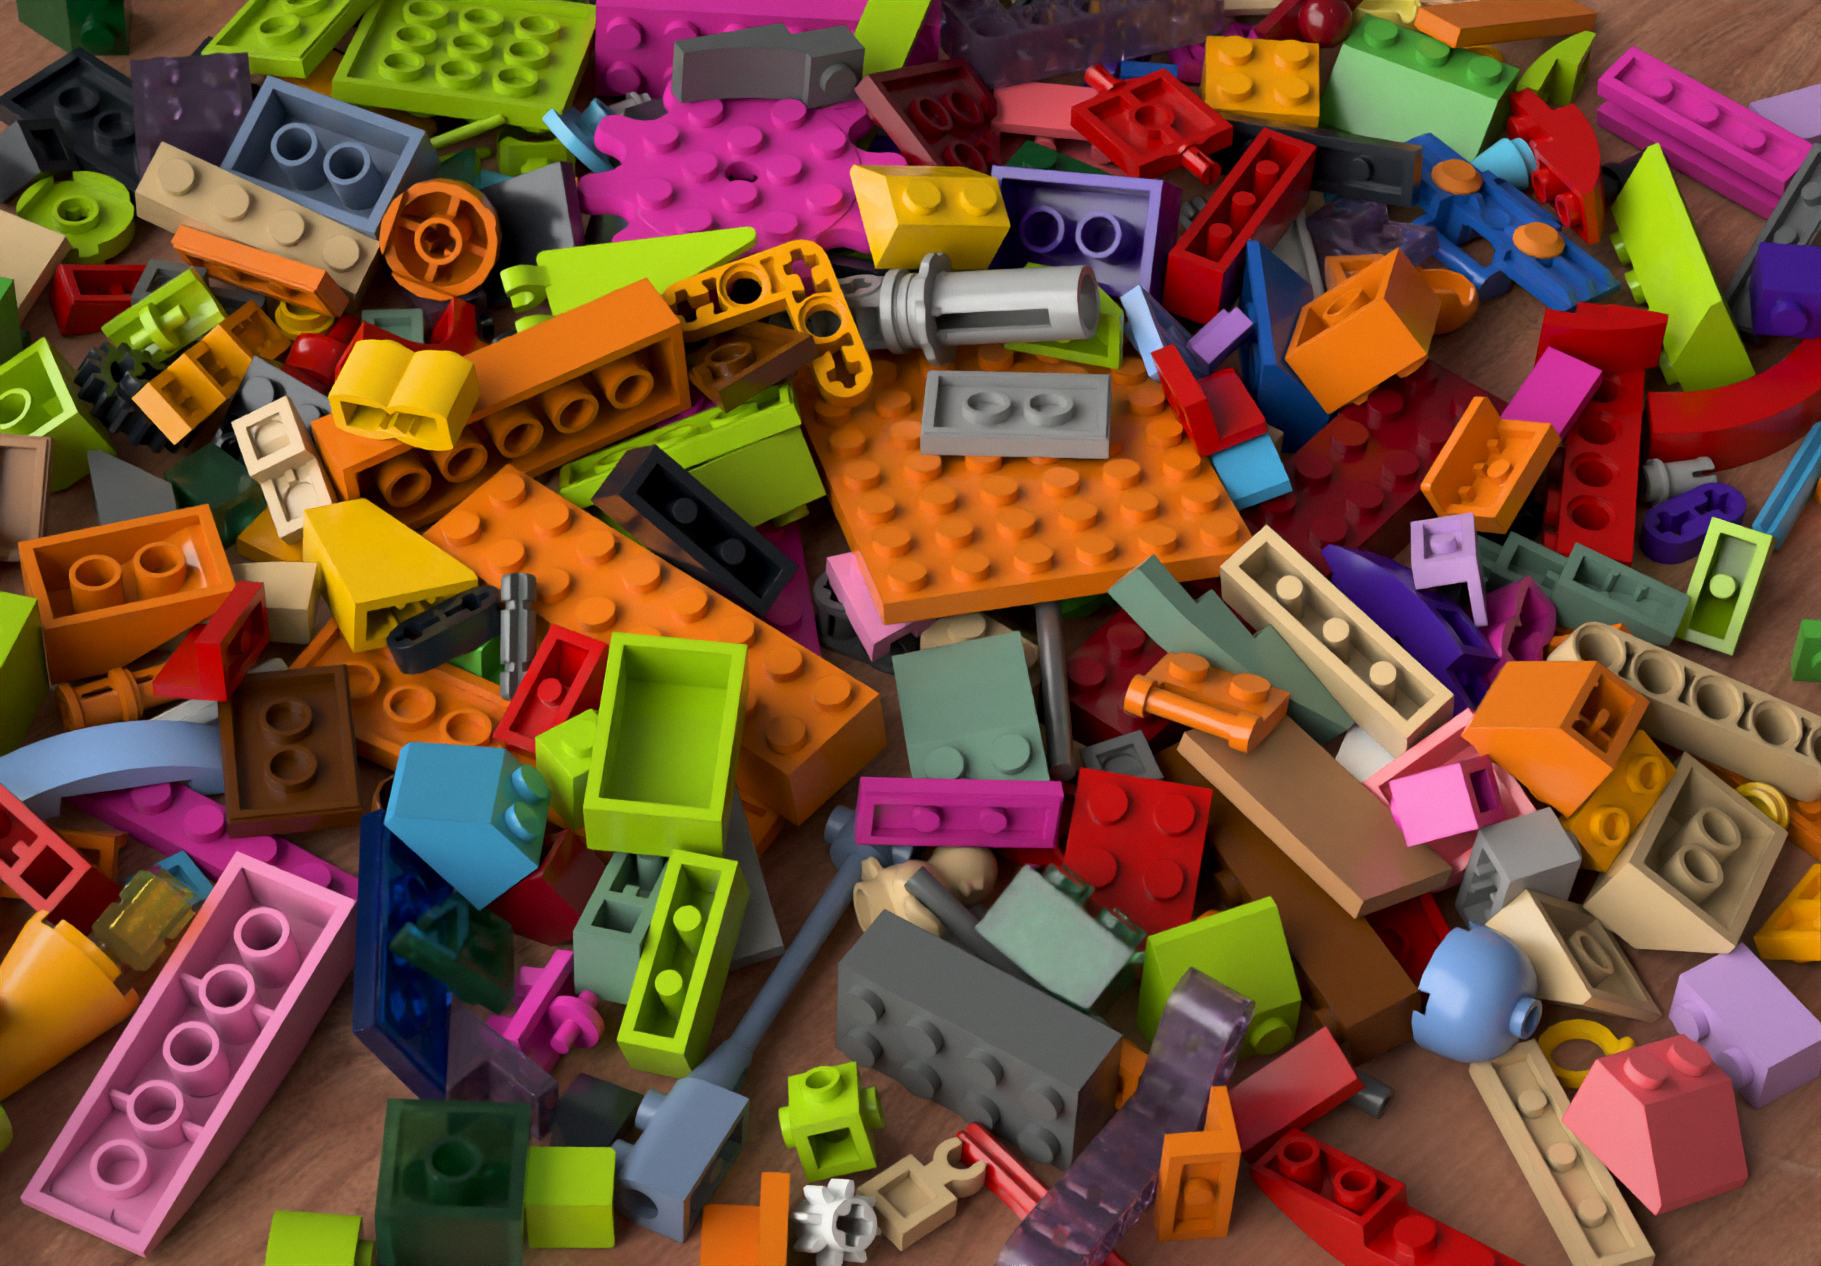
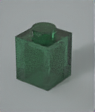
(223, 483)

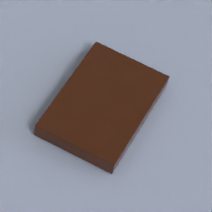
(290, 753)

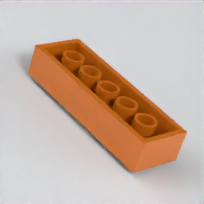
(540, 405)

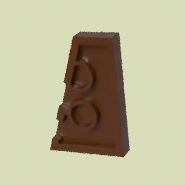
(746, 361)

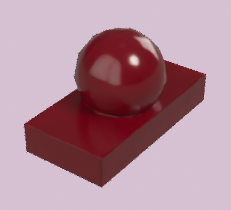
(1309, 22)

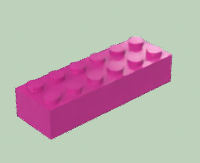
(639, 35)

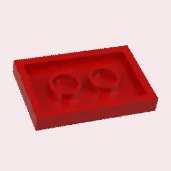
(1139, 845)

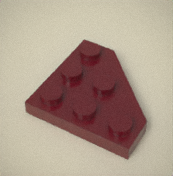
(935, 114)

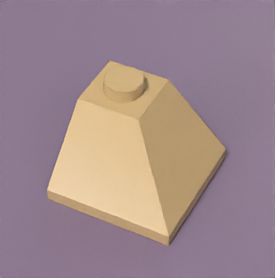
(1574, 957)

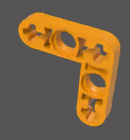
(780, 293)

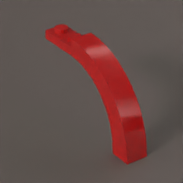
(1737, 420)

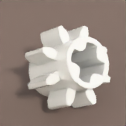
(835, 1223)

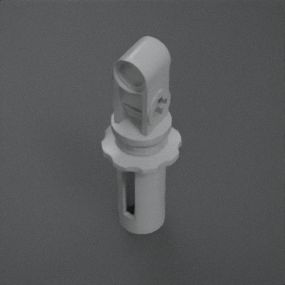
(963, 308)

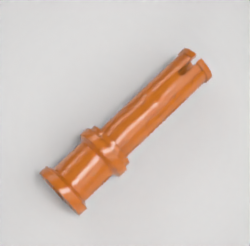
(110, 699)

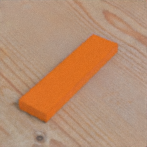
(1503, 21)

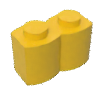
(404, 394)

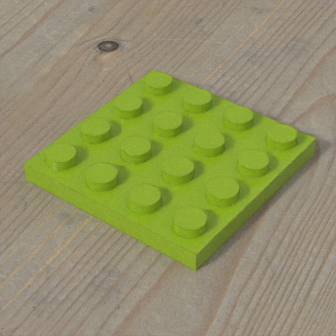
(469, 58)

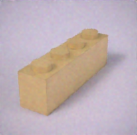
(212, 200)
(1337, 641)

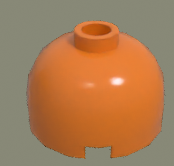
(440, 231)

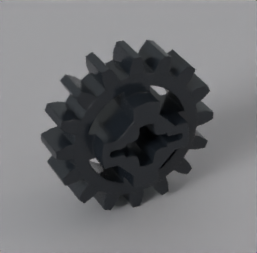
(110, 381)

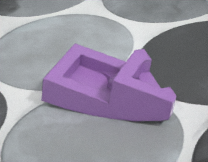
(1220, 339)

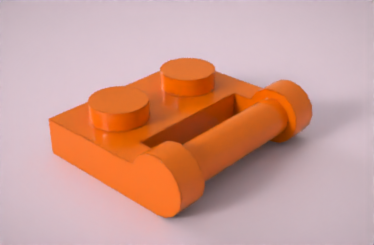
(1209, 699)

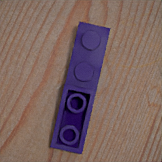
(1418, 619)

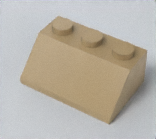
(1689, 867)

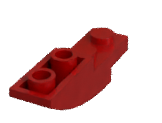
(1566, 161)
(1359, 1210)

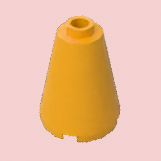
(54, 1000)

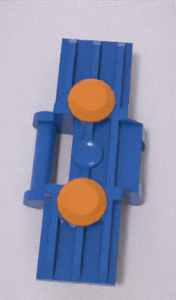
(1524, 235)

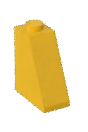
(376, 570)

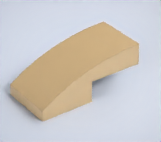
(285, 464)

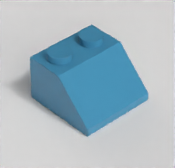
(470, 815)

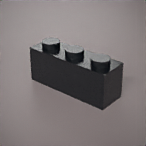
(693, 529)

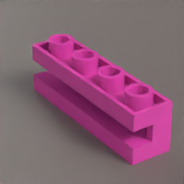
(1700, 131)

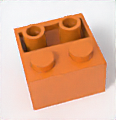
(1556, 727)

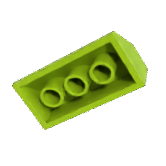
(1676, 279)

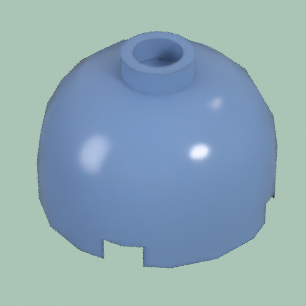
(1478, 998)

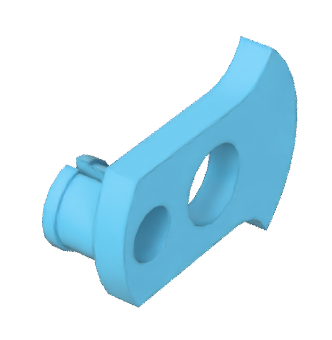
(578, 131)

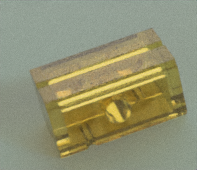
(146, 919)

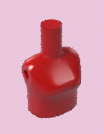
(320, 353)

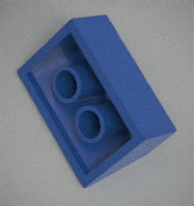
(1273, 301)

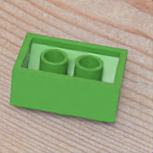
(1410, 84)

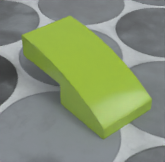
(1561, 70)

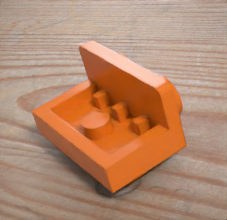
(1489, 466)

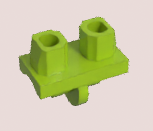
(168, 317)

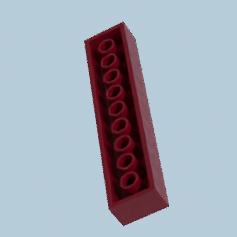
(1350, 489)

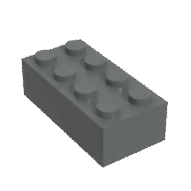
(976, 1040)

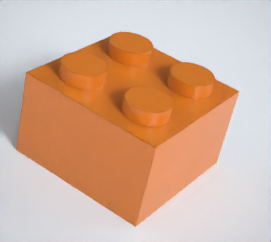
(1364, 332)

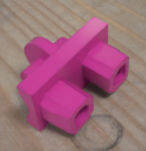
(550, 1013)

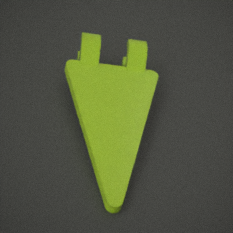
(588, 272)

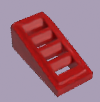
(91, 295)

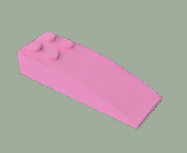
(199, 1056)

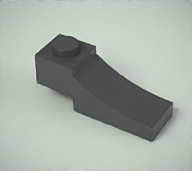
(770, 64)

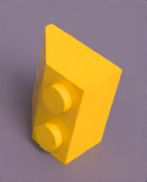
(930, 211)

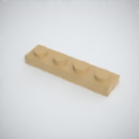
(1559, 1167)

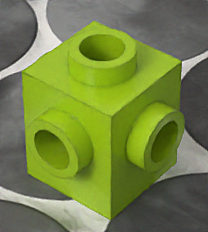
(832, 1121)

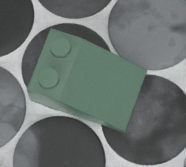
(970, 711)

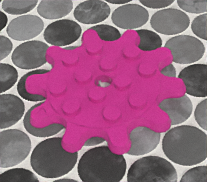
(682, 162)

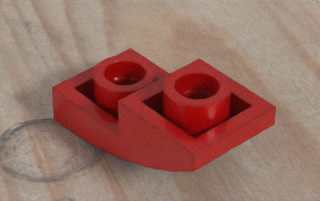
(1620, 343)

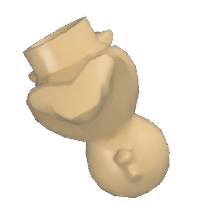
(963, 871)

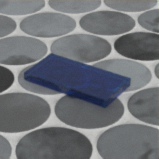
(396, 1005)

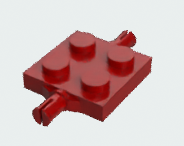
(1151, 125)

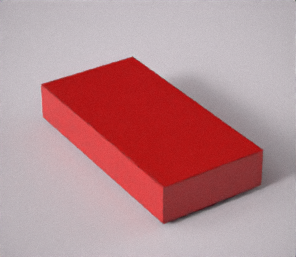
(1292, 1092)

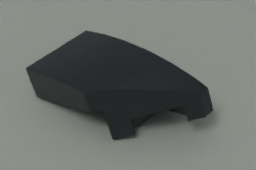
(593, 1114)

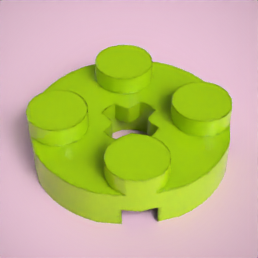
(98, 197)

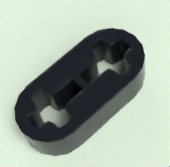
(447, 630)

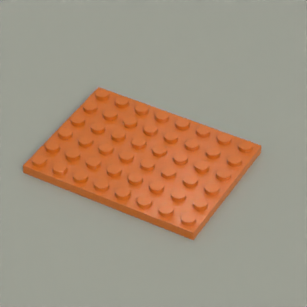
(1010, 530)

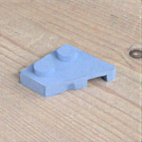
(1153, 328)

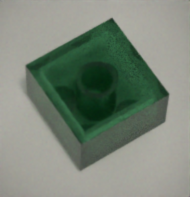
(1066, 938)
(453, 1183)

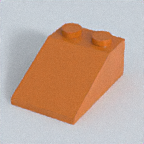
(123, 588)

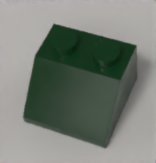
(94, 25)

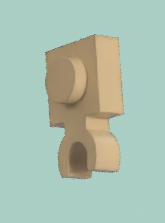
(921, 1197)

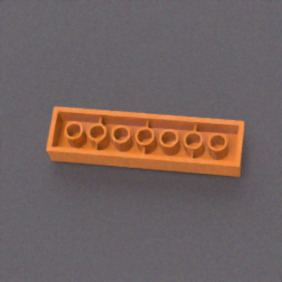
(804, 717)

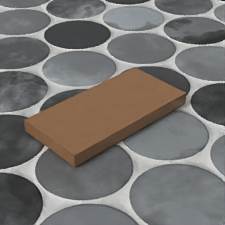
(1319, 817)

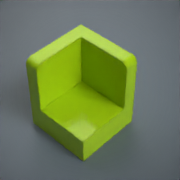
(570, 1197)

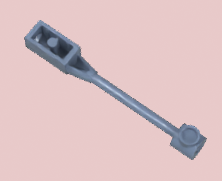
(704, 1120)

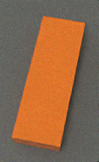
(261, 271)

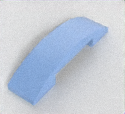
(114, 759)

